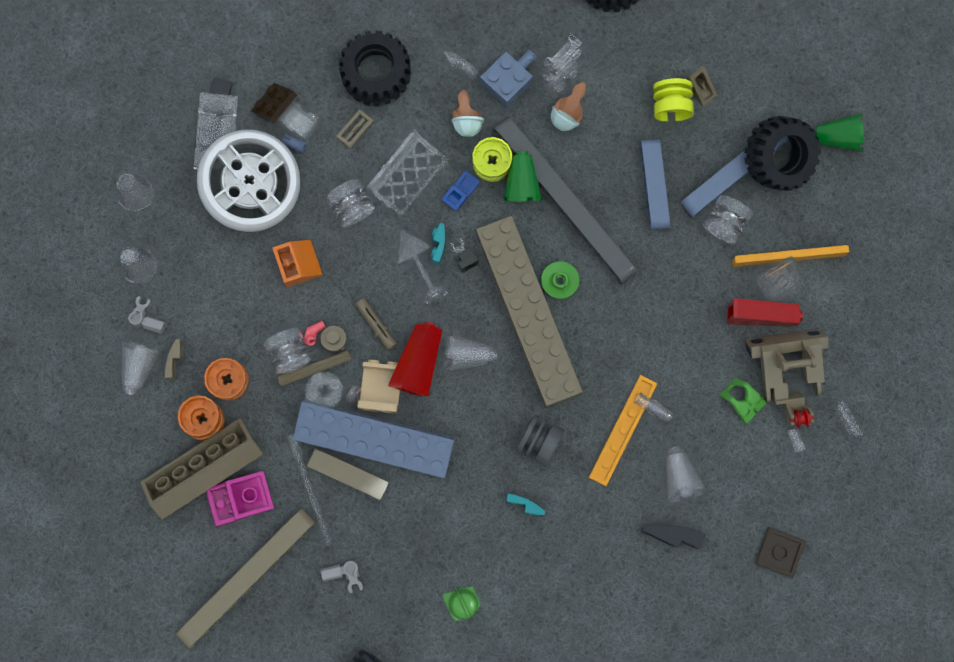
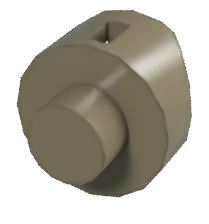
(333, 339)

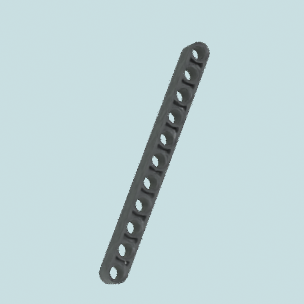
(568, 203)

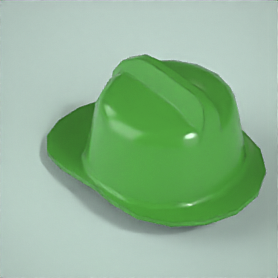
(462, 603)

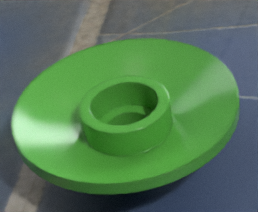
(564, 271)

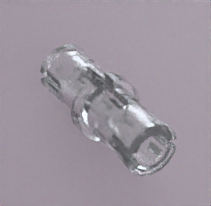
(653, 407)

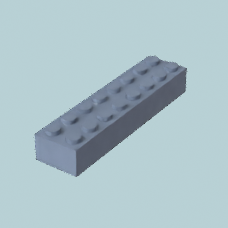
(374, 438)

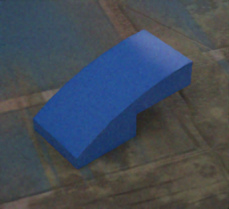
(461, 190)

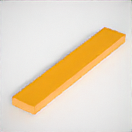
(803, 254)
(621, 432)

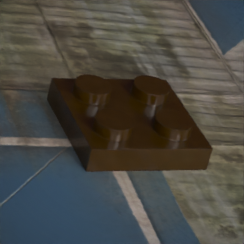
(274, 102)

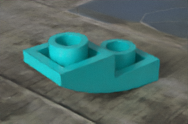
(439, 239)

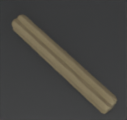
(314, 368)

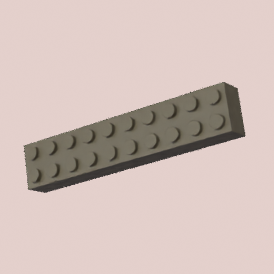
(528, 312)

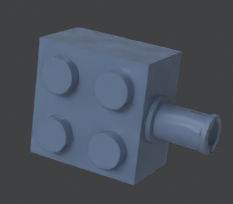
(508, 78)

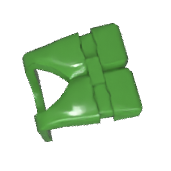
(750, 405)

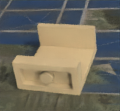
(375, 392)

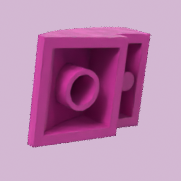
(239, 499)

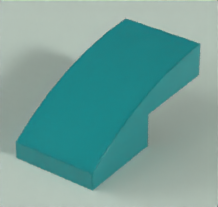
(530, 507)

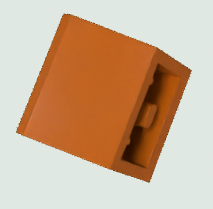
(297, 262)

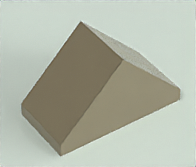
(702, 86)

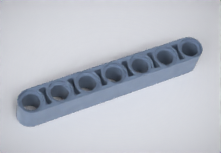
(718, 183)

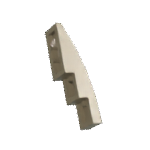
(347, 474)

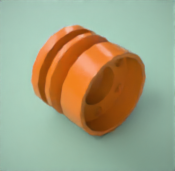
(224, 368)
(197, 408)

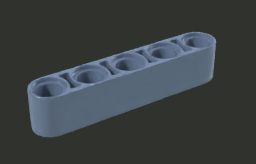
(655, 183)

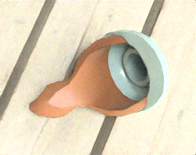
(567, 110)
(465, 119)

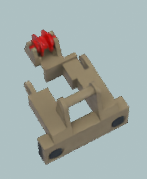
(773, 364)

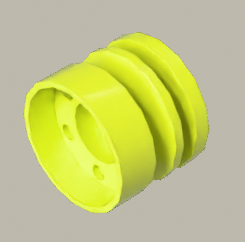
(673, 96)
(494, 149)

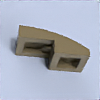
(175, 354)

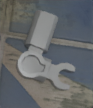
(138, 319)
(350, 569)

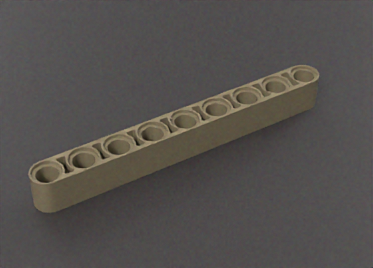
(245, 578)

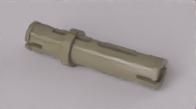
(380, 330)

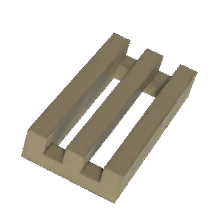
(345, 141)

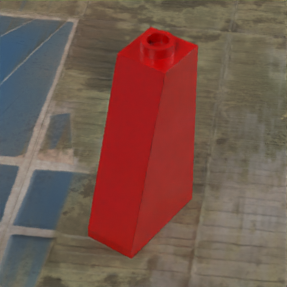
(763, 313)
(417, 361)

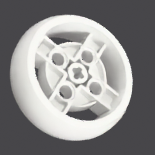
(267, 182)

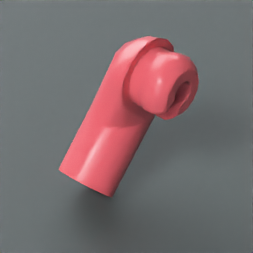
(312, 332)

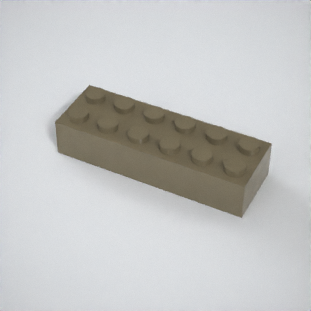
(201, 468)

